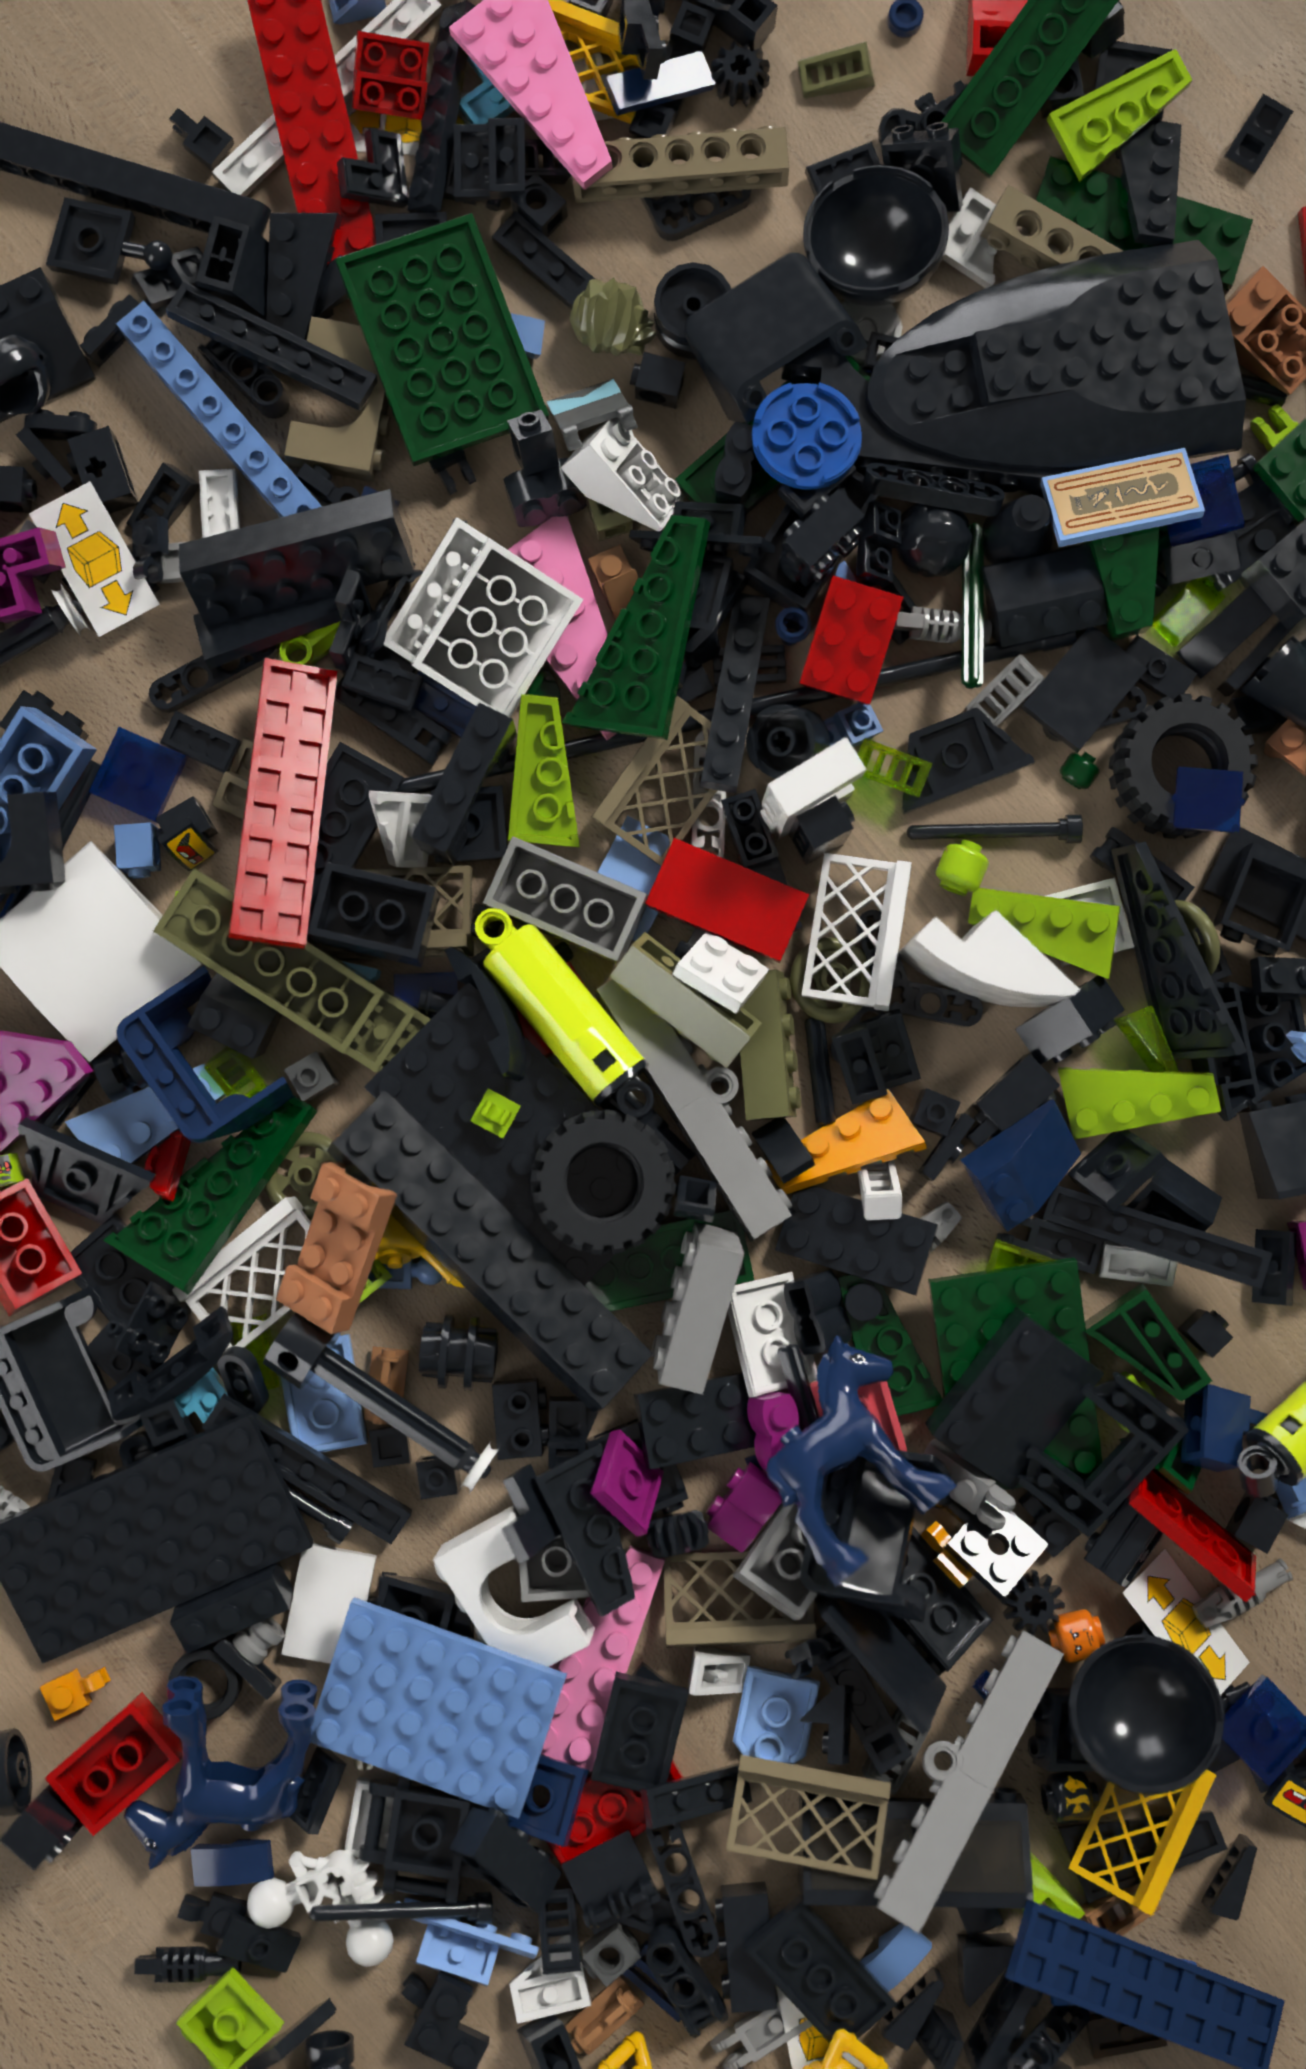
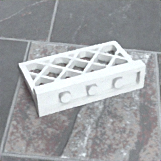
(888, 936)
(236, 1254)

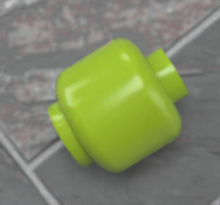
(962, 867)

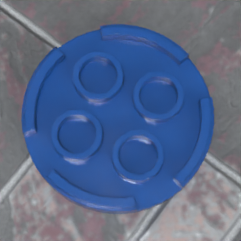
(806, 435)

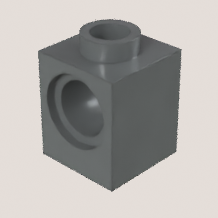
(312, 1076)
(617, 1937)

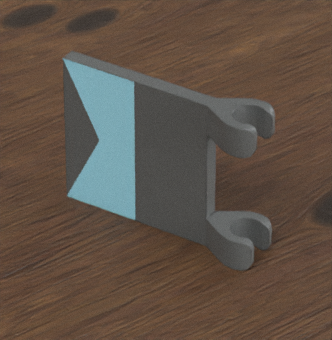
(590, 408)

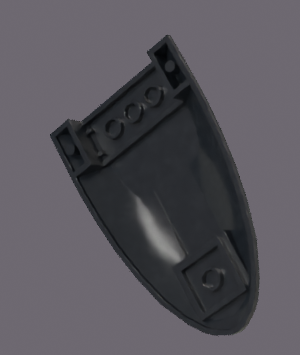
(1072, 366)

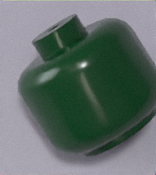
(1080, 770)

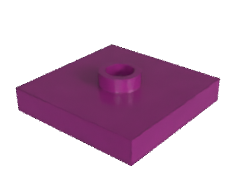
(625, 1483)

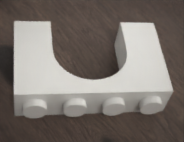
(811, 784)
(466, 1566)

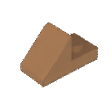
(614, 578)

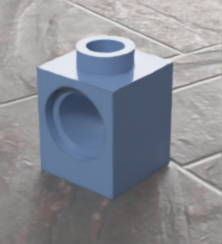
(137, 849)

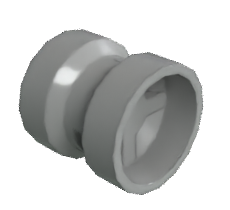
(256, 1640)

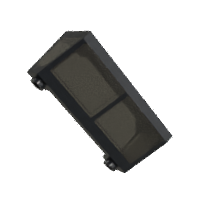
(989, 1872)

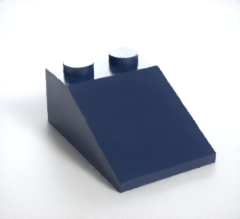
(1023, 1165)

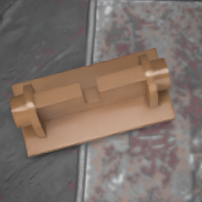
(390, 1369)
(604, 2016)

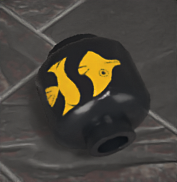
(1069, 1797)

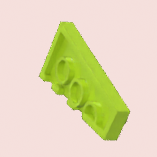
(1110, 115)
(541, 788)
(1057, 927)
(1123, 1100)

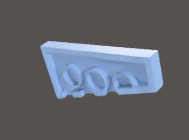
(133, 1123)

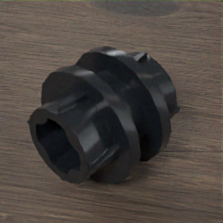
(458, 1352)

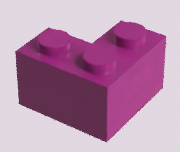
(21, 559)

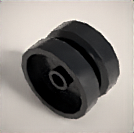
(680, 295)
(14, 1773)

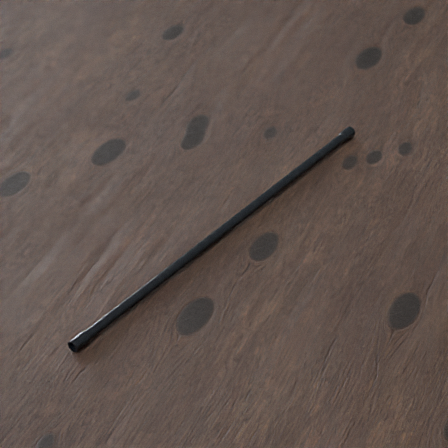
(793, 697)

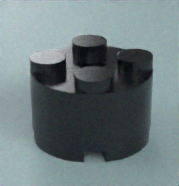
(779, 725)

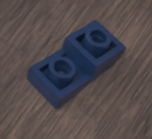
(232, 1864)

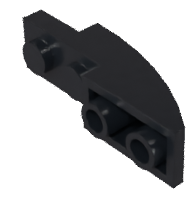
(640, 34)
(753, 837)

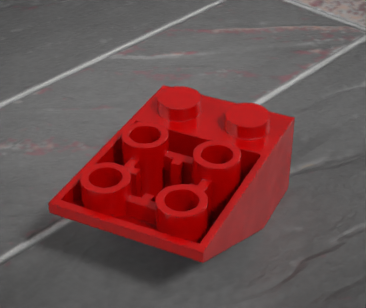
(986, 26)

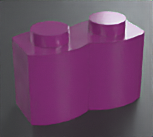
(771, 1418)
(744, 1507)

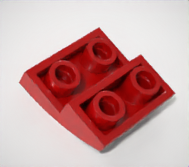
(390, 75)

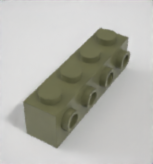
(648, 976)
(767, 1056)

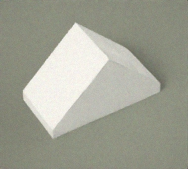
(717, 1671)

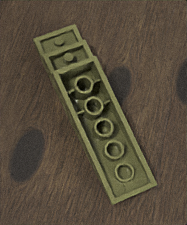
(298, 983)

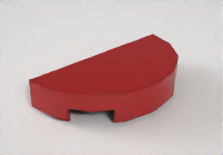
(168, 1163)

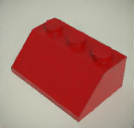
(31, 1250)

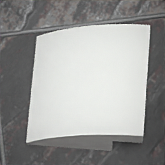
(481, 619)
(89, 951)
(988, 963)

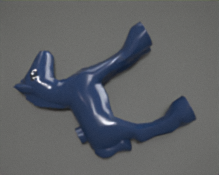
(833, 1443)
(223, 1790)

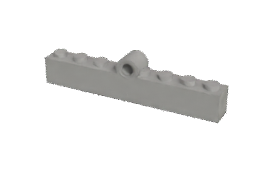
(701, 1112)
(968, 1782)

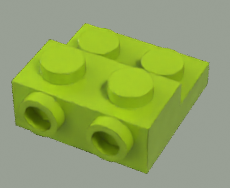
(229, 2022)

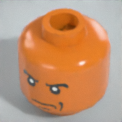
(1076, 1635)

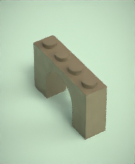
(352, 448)

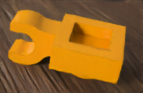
(937, 1539)
(71, 1691)

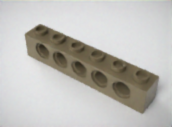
(698, 172)
(1044, 228)

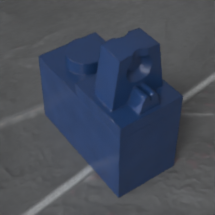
(1216, 1427)

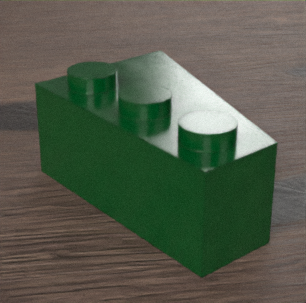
(1129, 580)
(1146, 1339)

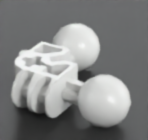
(333, 1876)

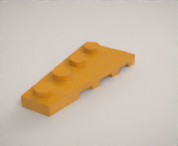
(860, 1137)

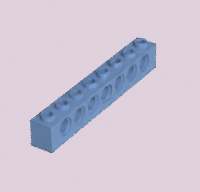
(215, 412)

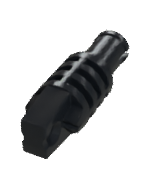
(184, 1964)

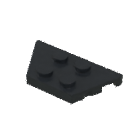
(964, 755)
(79, 1174)

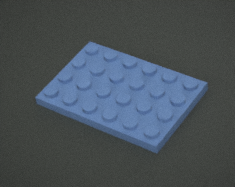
(436, 1707)

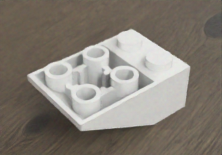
(623, 476)

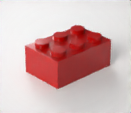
(850, 640)
(116, 1764)

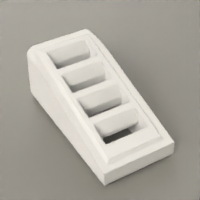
(880, 1191)

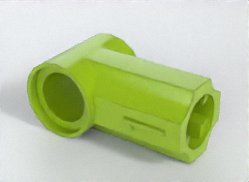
(314, 643)

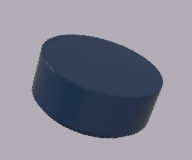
(905, 17)

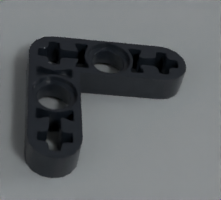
(674, 206)

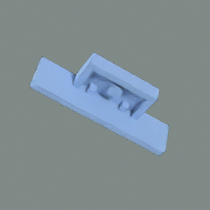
(466, 1949)

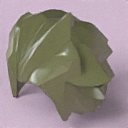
(611, 318)

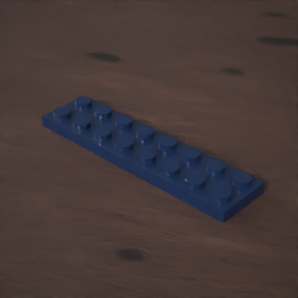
(1144, 1988)

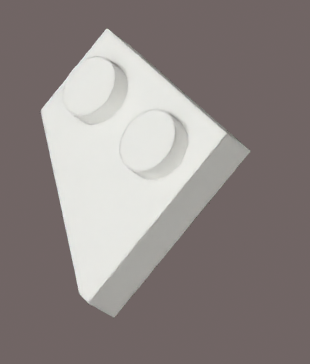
(965, 246)
(397, 819)
(547, 1995)

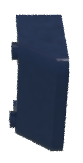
(152, 1043)

